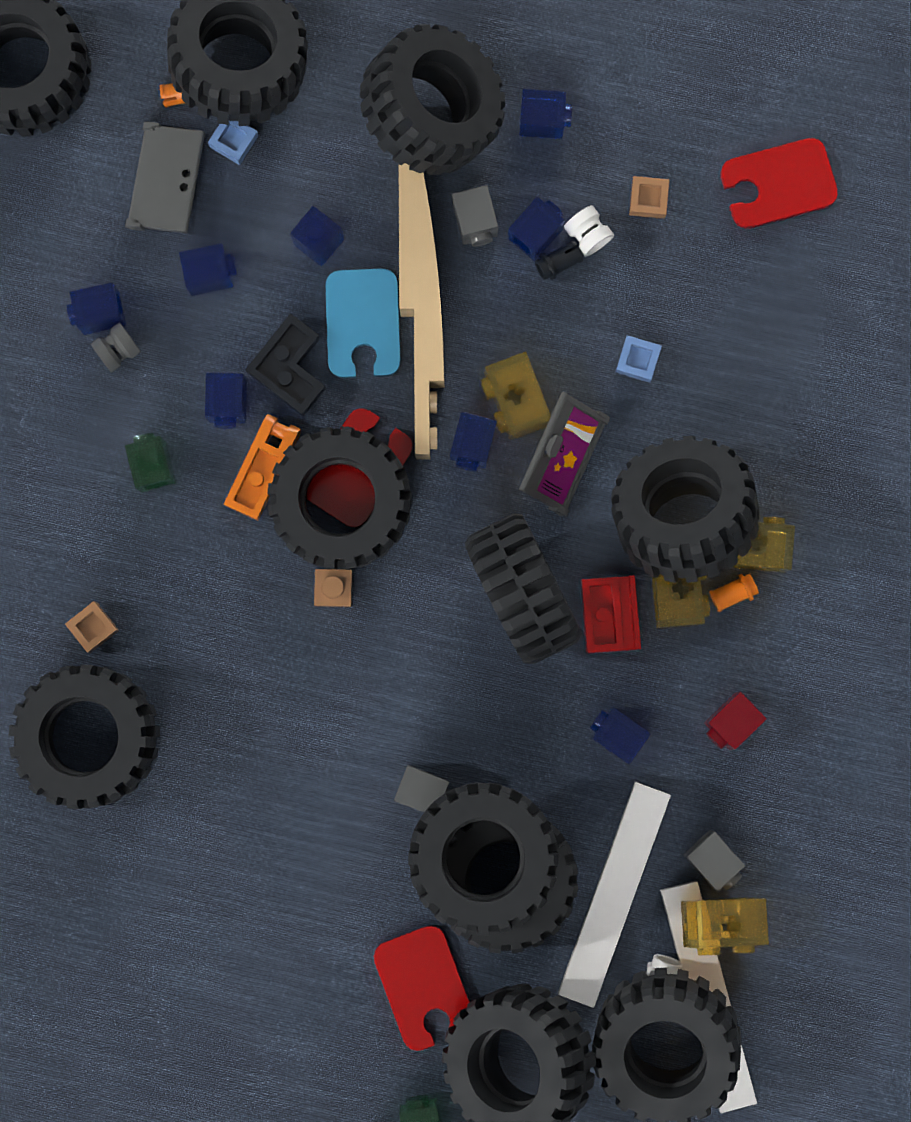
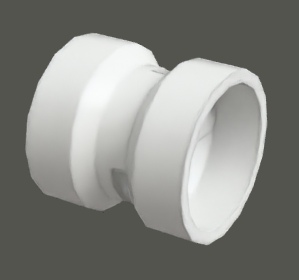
(588, 230)

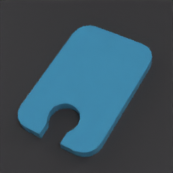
(361, 312)

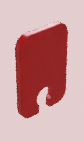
(788, 181)
(346, 490)
(418, 978)

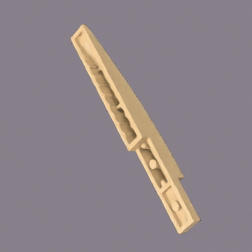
(420, 299)

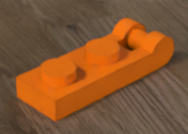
(250, 487)

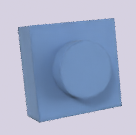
(233, 140)
(638, 358)

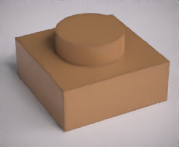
(649, 197)
(333, 588)
(92, 627)

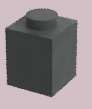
(475, 216)
(420, 788)
(715, 861)

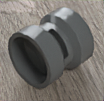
(122, 342)

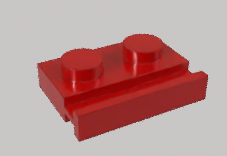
(610, 614)

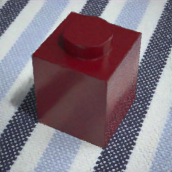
(733, 722)

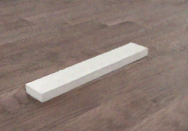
(614, 894)
(708, 968)

